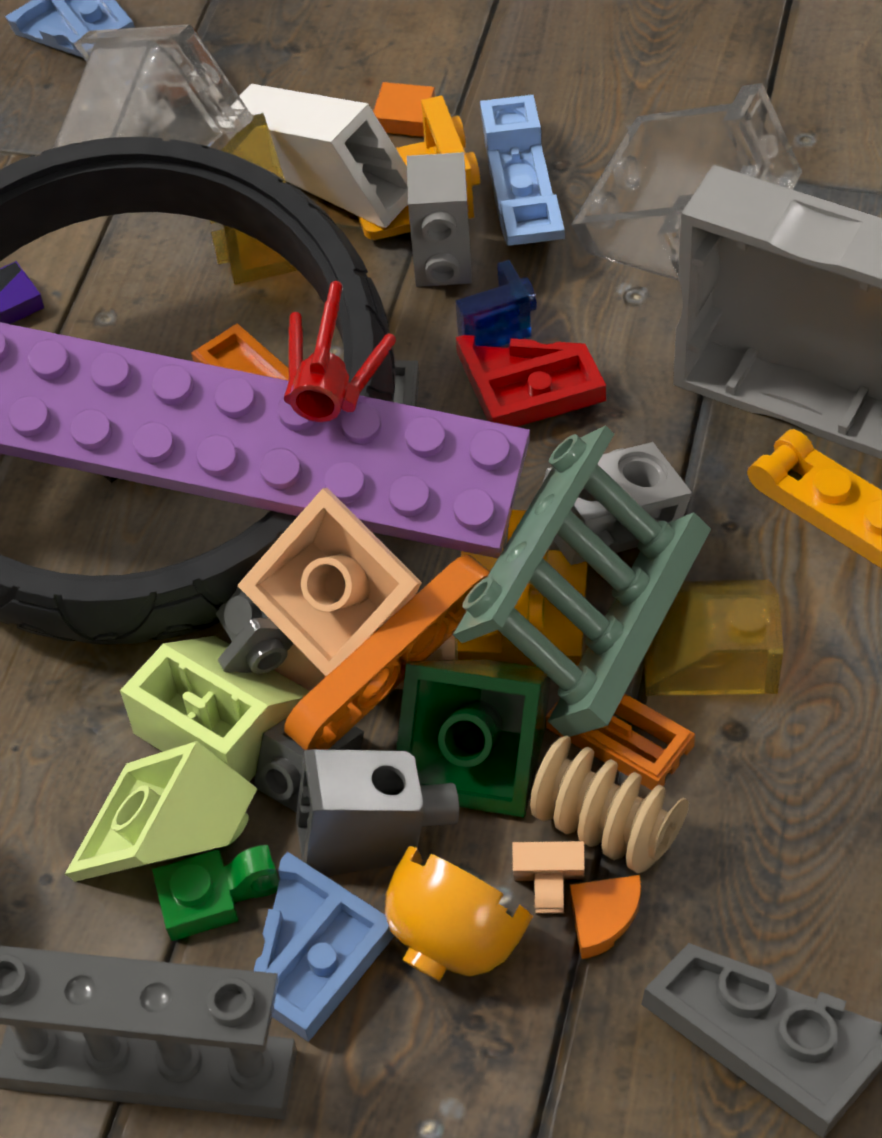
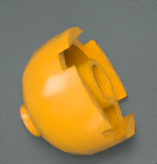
(449, 918)

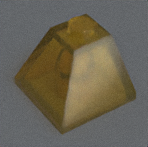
(718, 641)

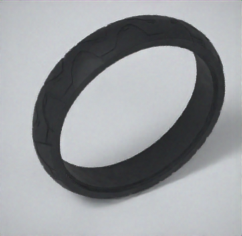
(209, 184)

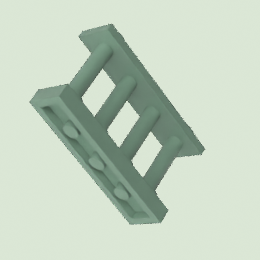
(640, 593)

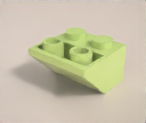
(189, 698)

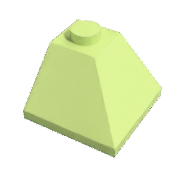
(164, 811)

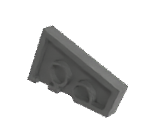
(783, 1043)

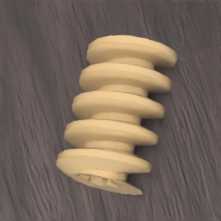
(603, 809)

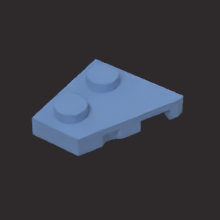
(66, 21)
(317, 944)

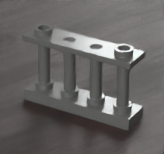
(142, 1032)

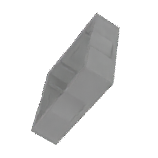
(782, 307)

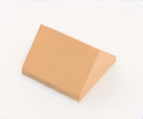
(329, 582)

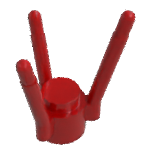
(320, 383)

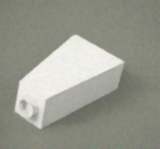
(333, 151)

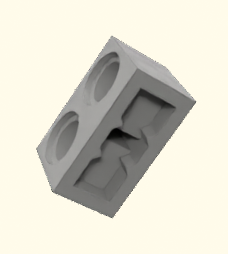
(439, 219)
(647, 479)

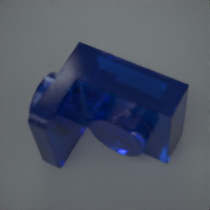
(498, 312)

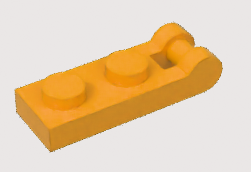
(824, 496)

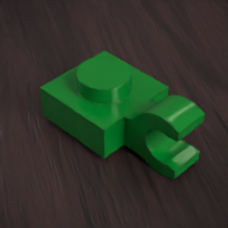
(203, 891)

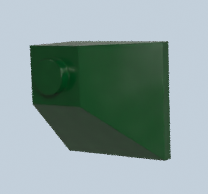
(476, 729)

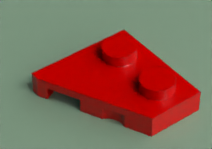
(530, 379)

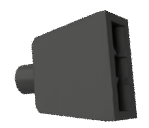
(365, 809)

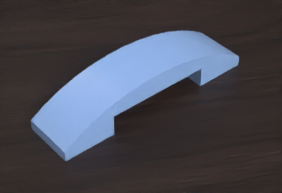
(519, 171)

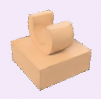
(548, 866)

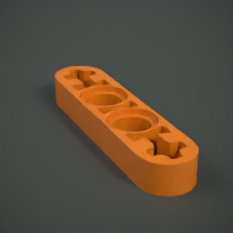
(381, 660)

